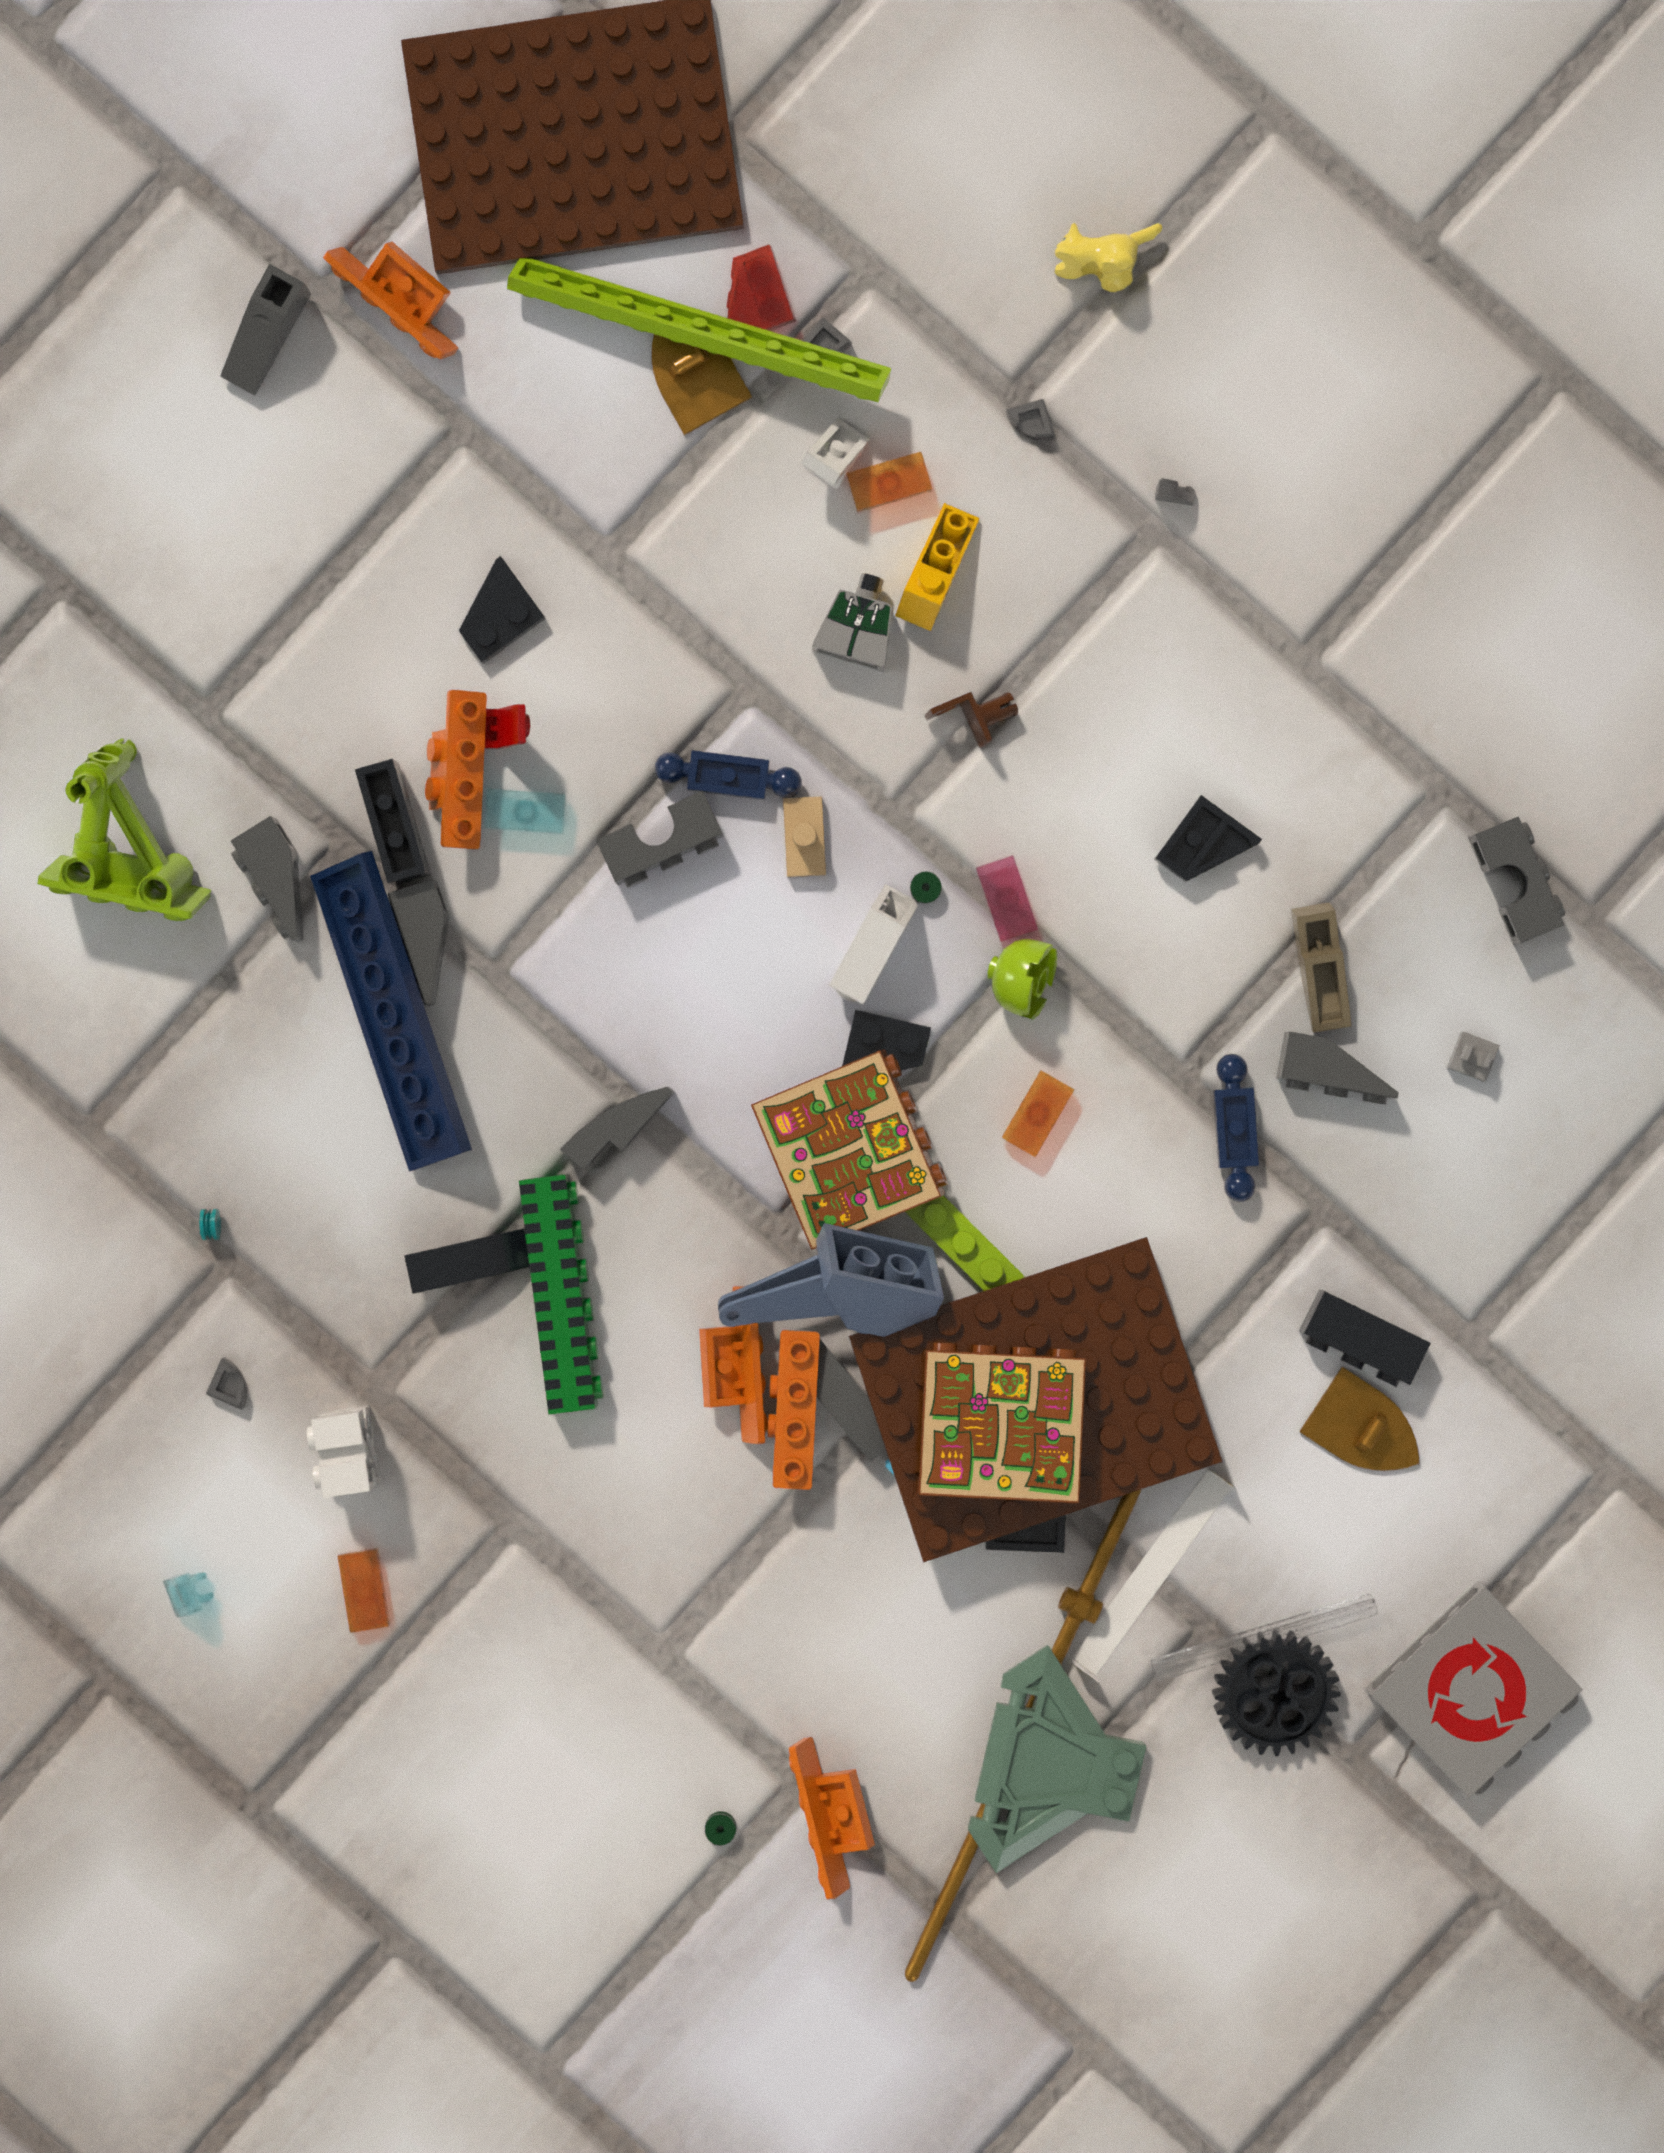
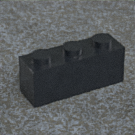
(392, 822)
(1363, 1339)

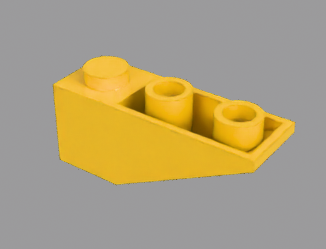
(936, 567)

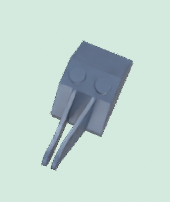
(861, 1276)

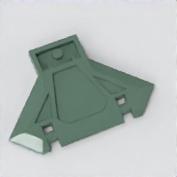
(1048, 1764)

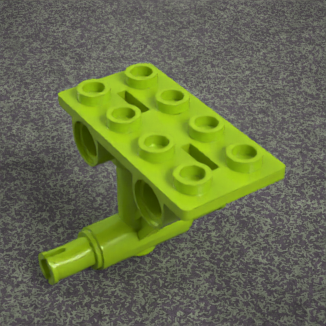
(96, 866)

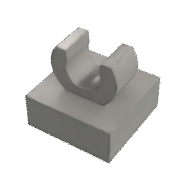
(1473, 1056)

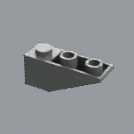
(264, 328)
(274, 866)
(423, 926)
(1323, 1063)

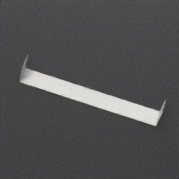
(1151, 1573)

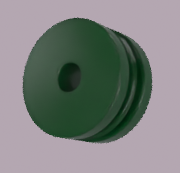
(934, 887)
(724, 1836)

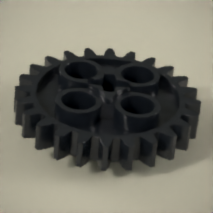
(1309, 1698)

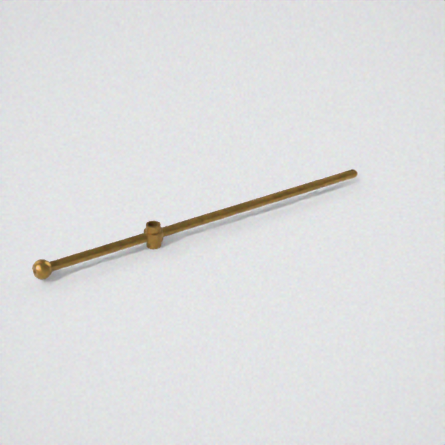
(1079, 1607)

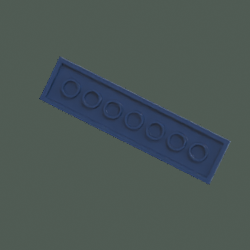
(390, 1011)

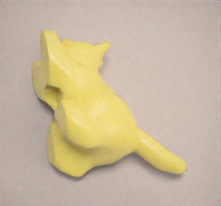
(1106, 257)

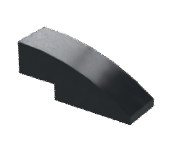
(467, 1261)

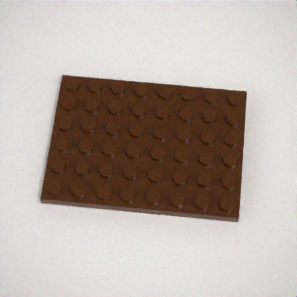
(572, 134)
(1139, 1388)

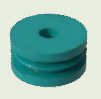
(210, 1224)

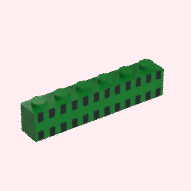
(559, 1293)

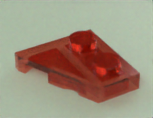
(758, 291)

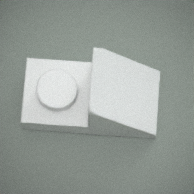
(835, 453)

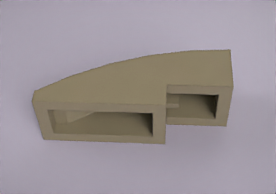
(1321, 967)

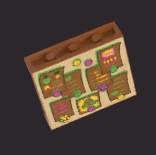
(850, 1146)
(1002, 1424)

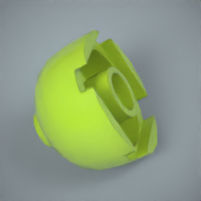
(1022, 975)

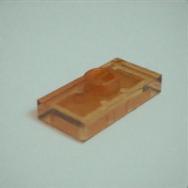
(889, 482)
(1037, 1113)
(363, 1590)

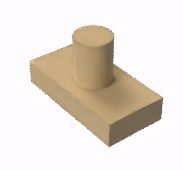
(804, 836)

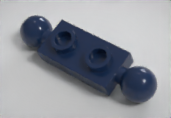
(728, 775)
(1235, 1127)

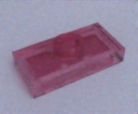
(1006, 898)

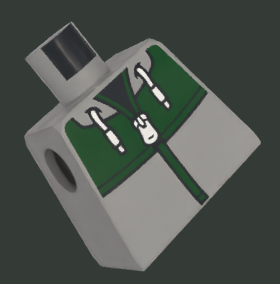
(857, 626)

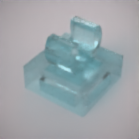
(183, 1593)

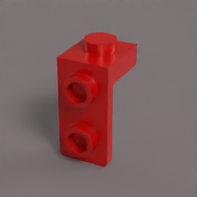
(506, 727)

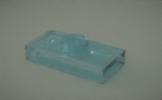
(525, 811)

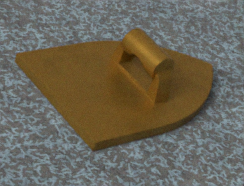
(695, 382)
(1361, 1426)

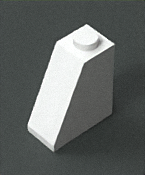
(873, 944)

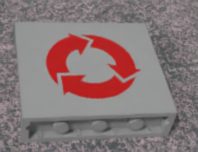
(1474, 1690)

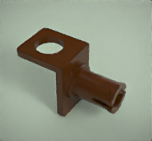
(978, 716)

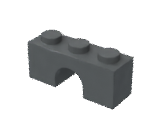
(693, 829)
(1535, 908)

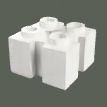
(344, 1452)

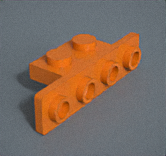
(401, 291)
(458, 769)
(734, 1375)
(796, 1409)
(833, 1815)

